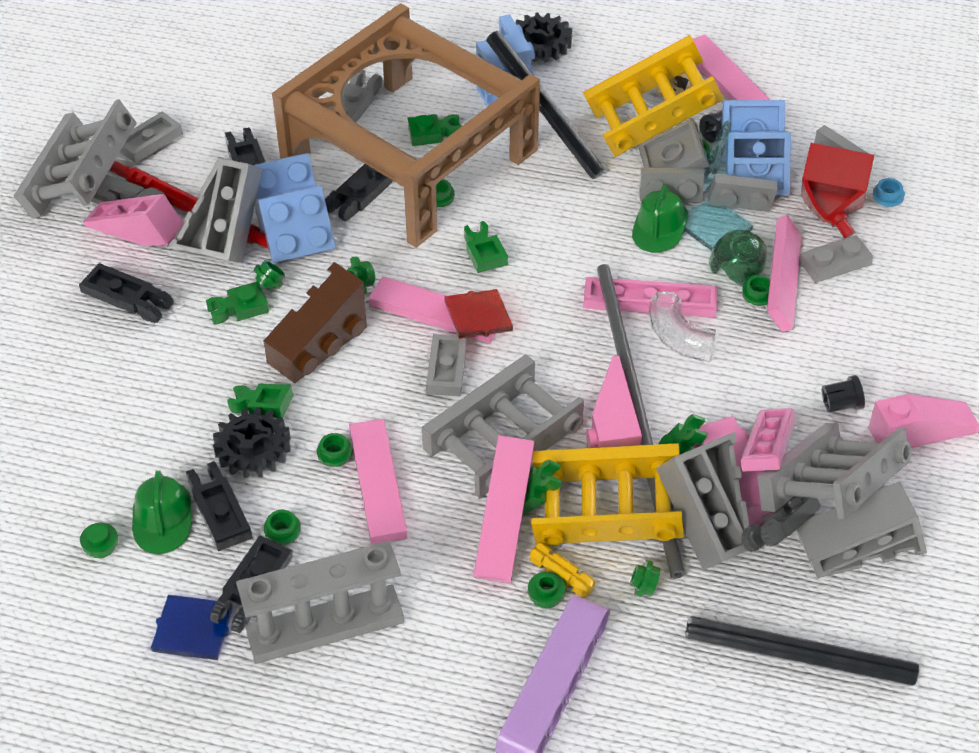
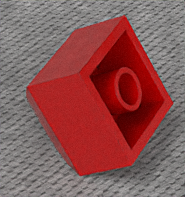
(835, 184)

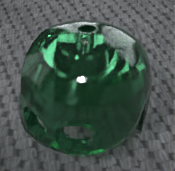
(739, 255)

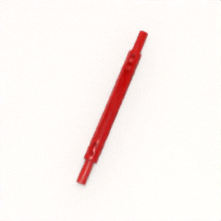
(175, 195)

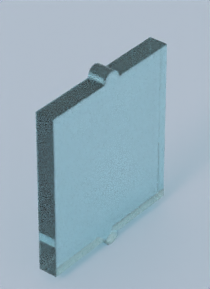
(716, 154)
(711, 222)

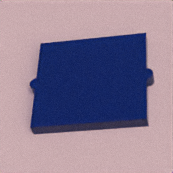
(187, 628)

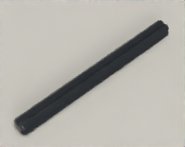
(547, 107)
(802, 650)

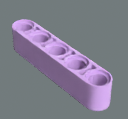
(553, 678)

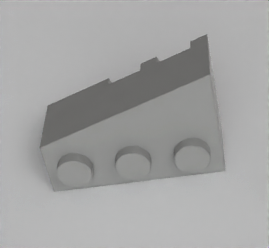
(222, 213)
(709, 495)
(874, 530)

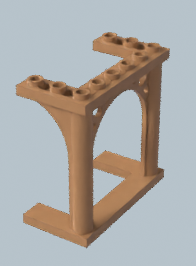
(398, 43)

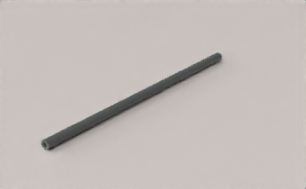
(623, 351)

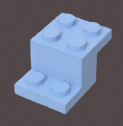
(514, 36)
(758, 141)
(292, 209)

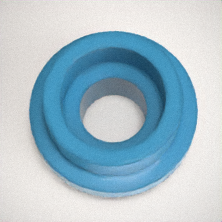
(888, 192)

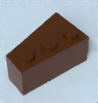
(319, 327)

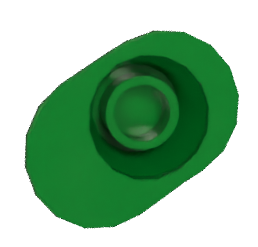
(659, 221)
(161, 514)

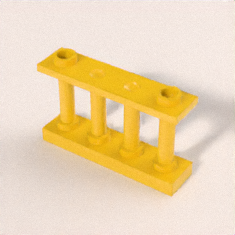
(643, 77)
(608, 464)

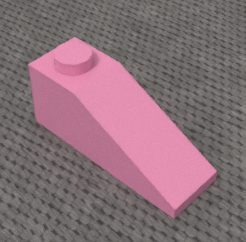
(138, 220)
(614, 414)
(924, 417)

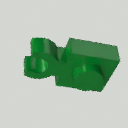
(430, 129)
(484, 251)
(241, 301)
(266, 397)
(686, 434)
(539, 482)

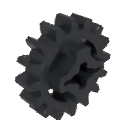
(546, 35)
(251, 442)

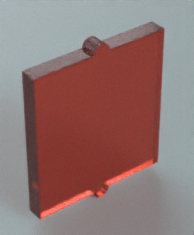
(478, 313)

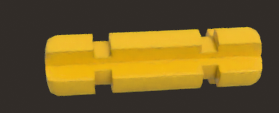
(582, 583)

